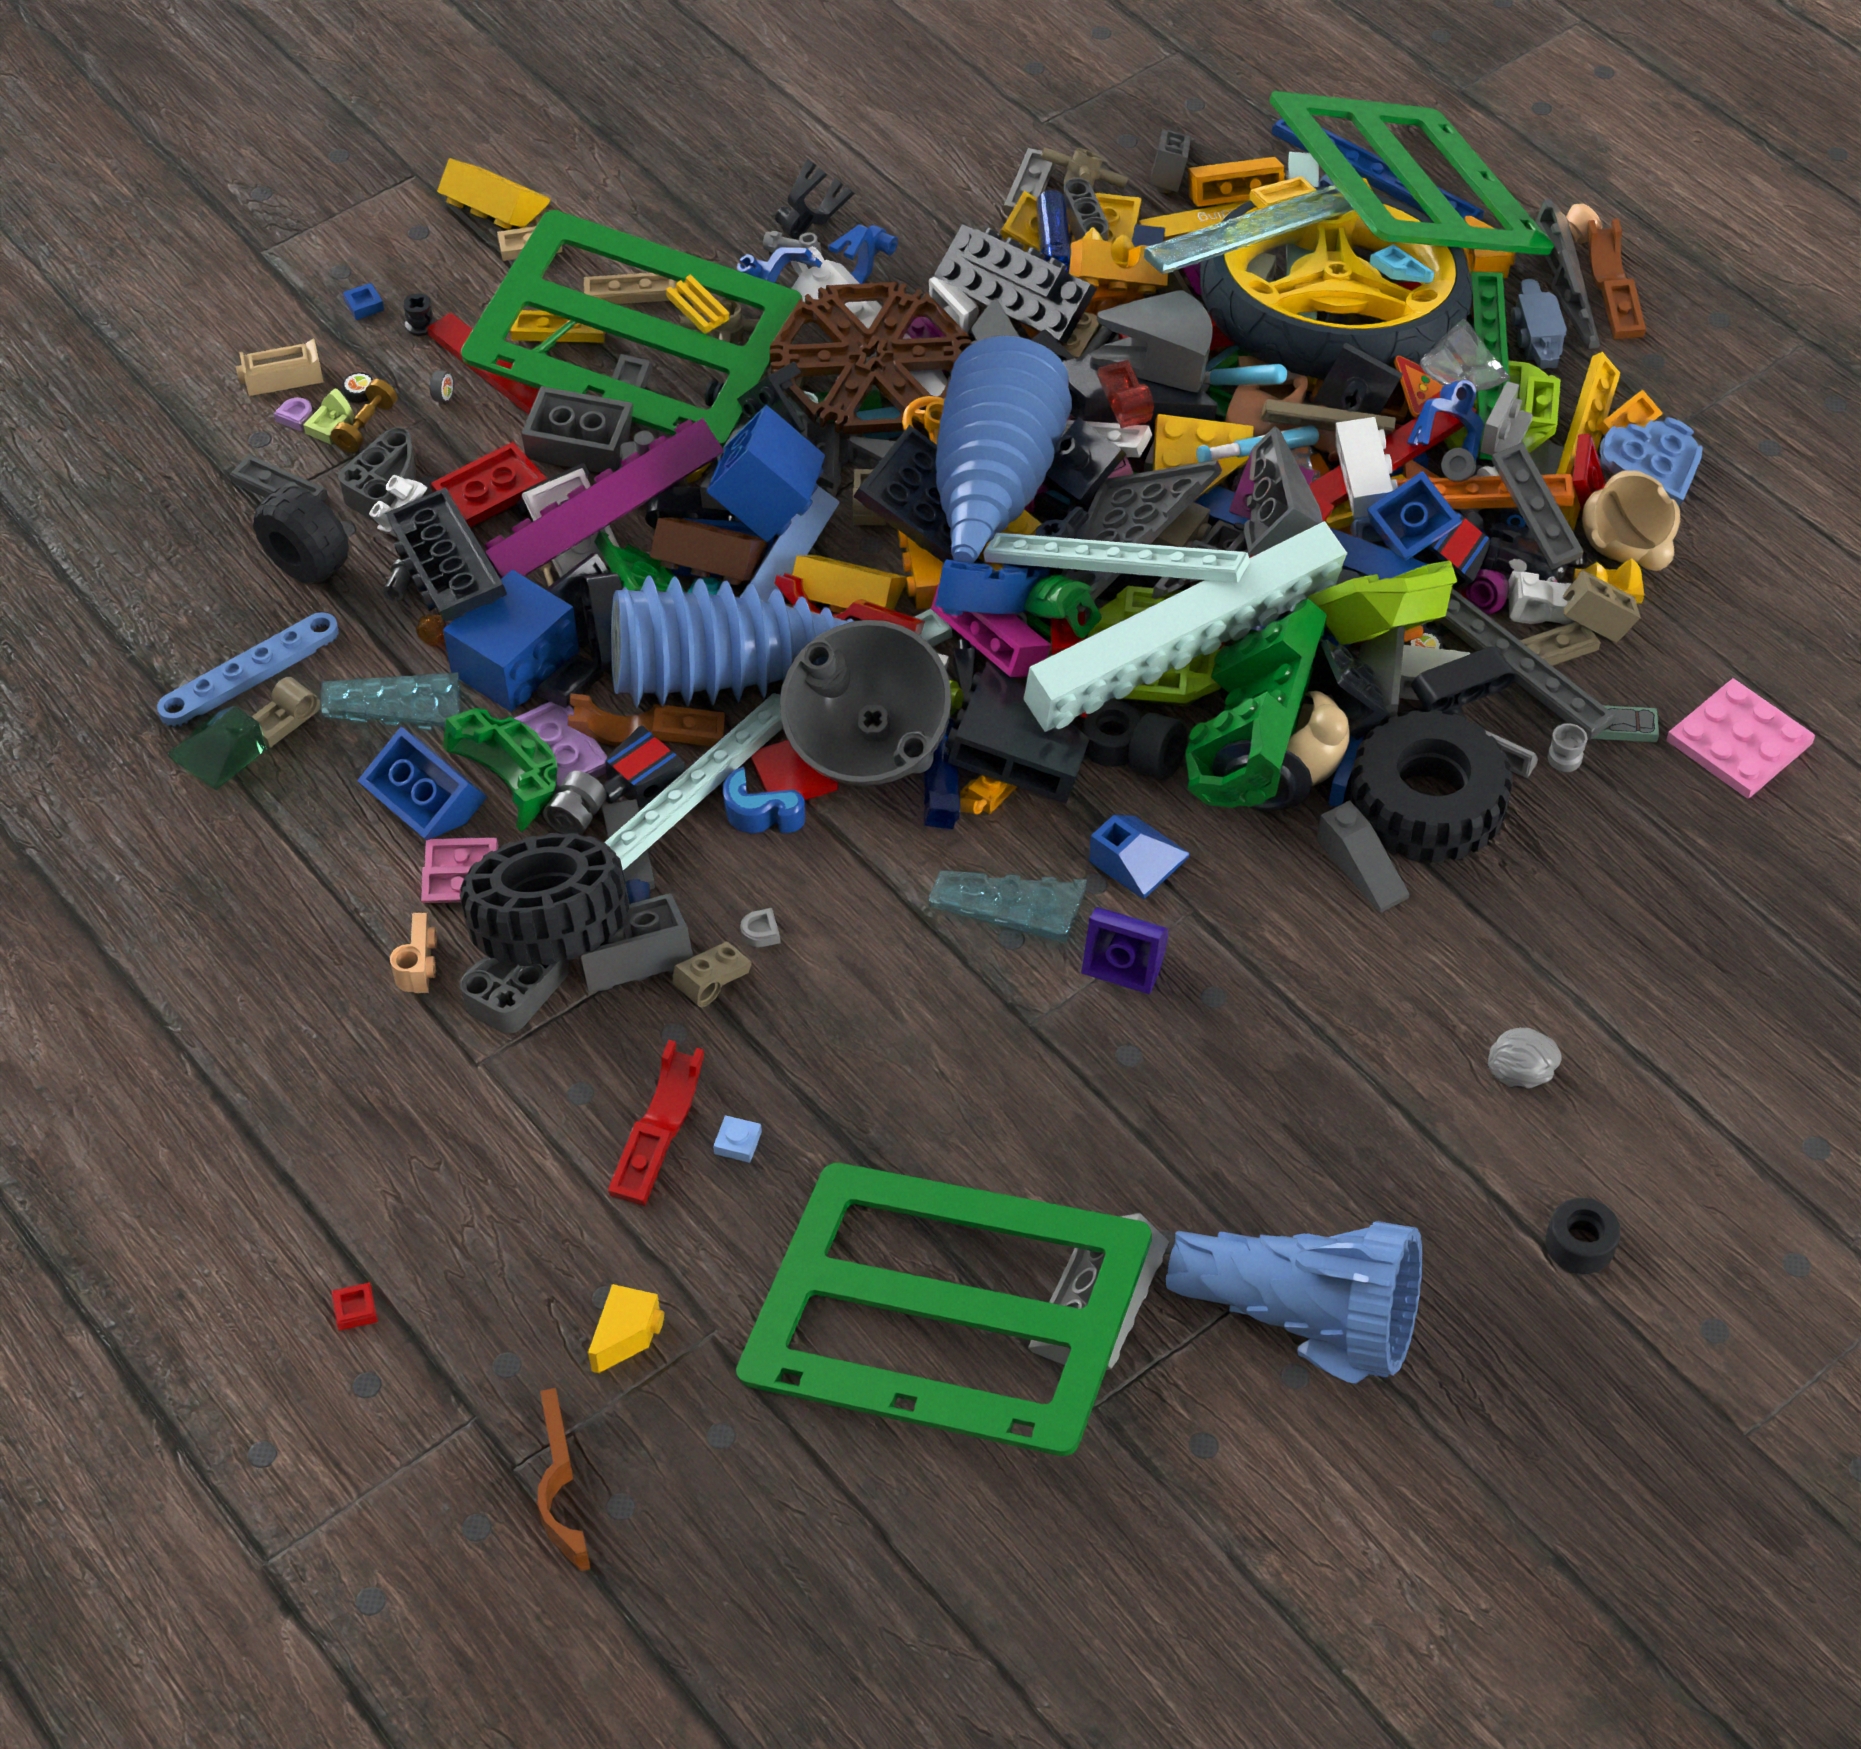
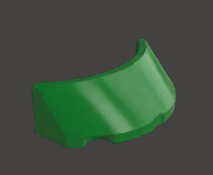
(510, 752)

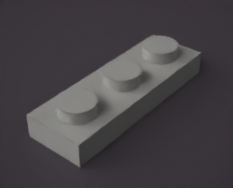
(1031, 177)

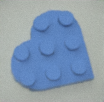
(1658, 449)

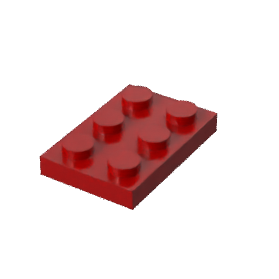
(490, 483)

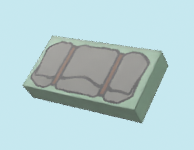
(1632, 724)

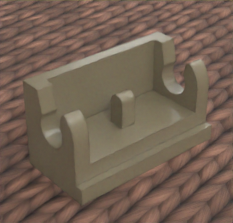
(1600, 606)

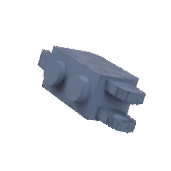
(1539, 324)

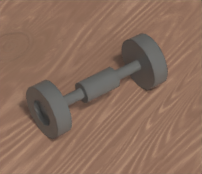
(1459, 465)

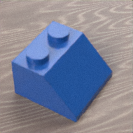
(1412, 516)

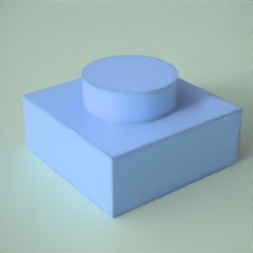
(737, 1139)

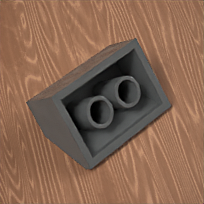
(576, 429)
(1385, 659)
(647, 944)

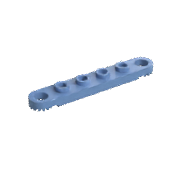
(247, 669)

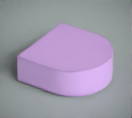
(294, 413)

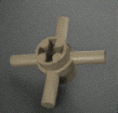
(1084, 165)
(731, 330)

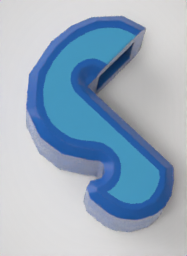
(761, 810)

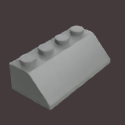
(1079, 1280)

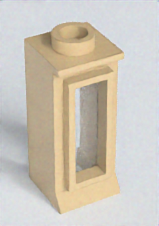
(280, 368)

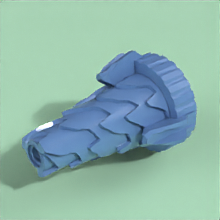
(1342, 1291)

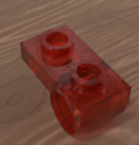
(1127, 398)

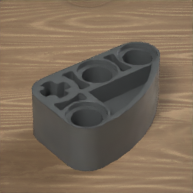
(366, 476)
(504, 993)

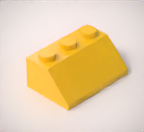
(490, 194)
(843, 583)

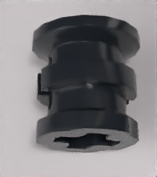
(418, 314)

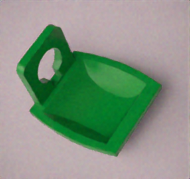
(1059, 597)

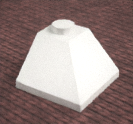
(954, 302)

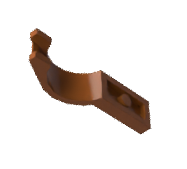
(1608, 275)
(665, 723)
(568, 1541)

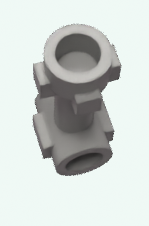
(774, 240)

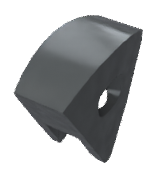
(1165, 340)

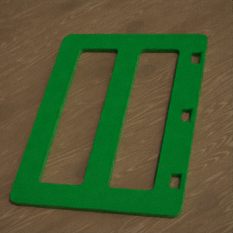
(1448, 226)
(525, 287)
(940, 1405)

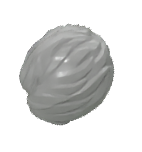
(1524, 1058)

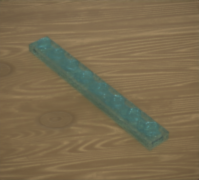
(1246, 229)

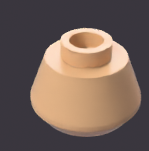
(1578, 220)

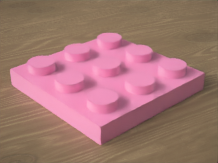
(1740, 738)

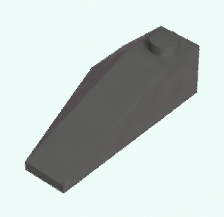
(1280, 498)

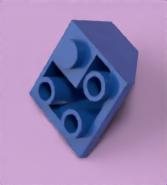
(1135, 854)

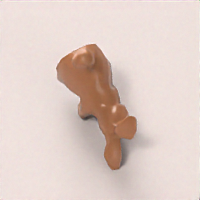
(1247, 407)

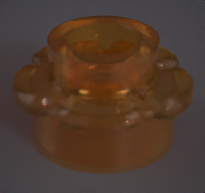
(431, 629)

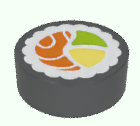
(441, 386)

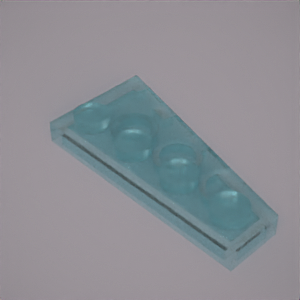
(408, 699)
(1029, 906)

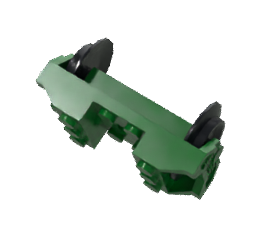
(1244, 750)

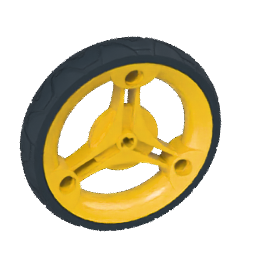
(1334, 280)

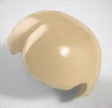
(1632, 520)
(1320, 736)

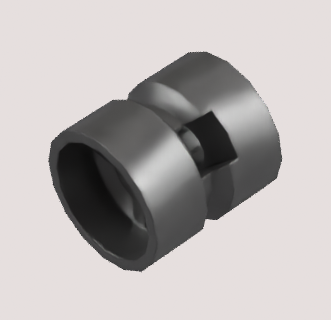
(575, 803)

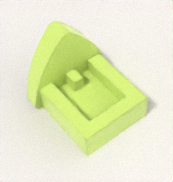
(332, 411)

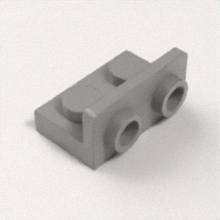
(1506, 422)

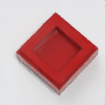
(354, 1306)

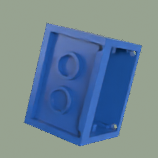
(767, 474)
(512, 642)

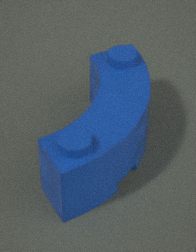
(981, 590)

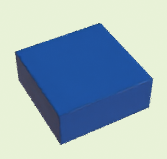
(363, 301)

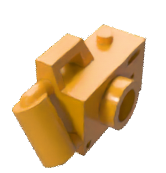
(984, 795)

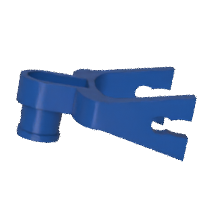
(867, 244)
(771, 269)
(1456, 401)

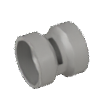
(1567, 747)

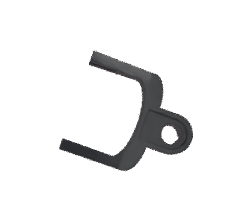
(798, 220)

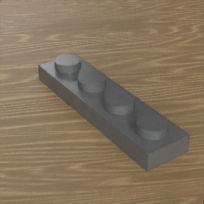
(1537, 506)

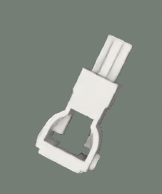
(1536, 600)

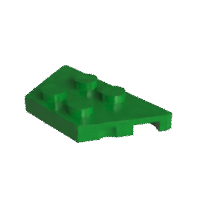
(633, 565)

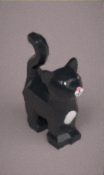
(1517, 550)

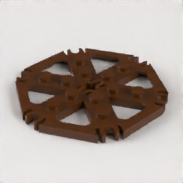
(856, 342)

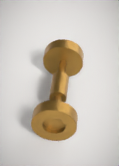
(347, 435)

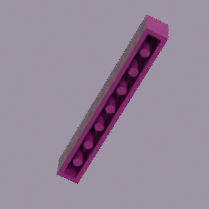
(605, 501)

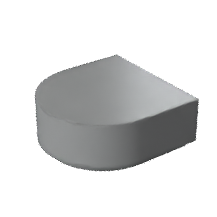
(760, 928)

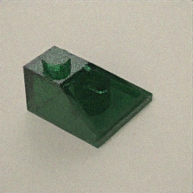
(220, 746)

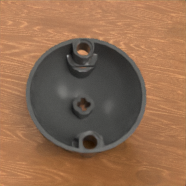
(883, 679)

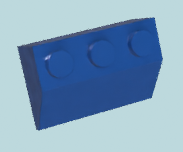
(421, 786)

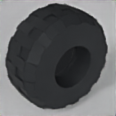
(301, 534)

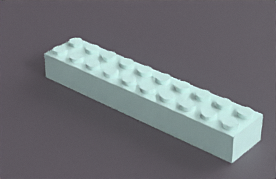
(1181, 628)

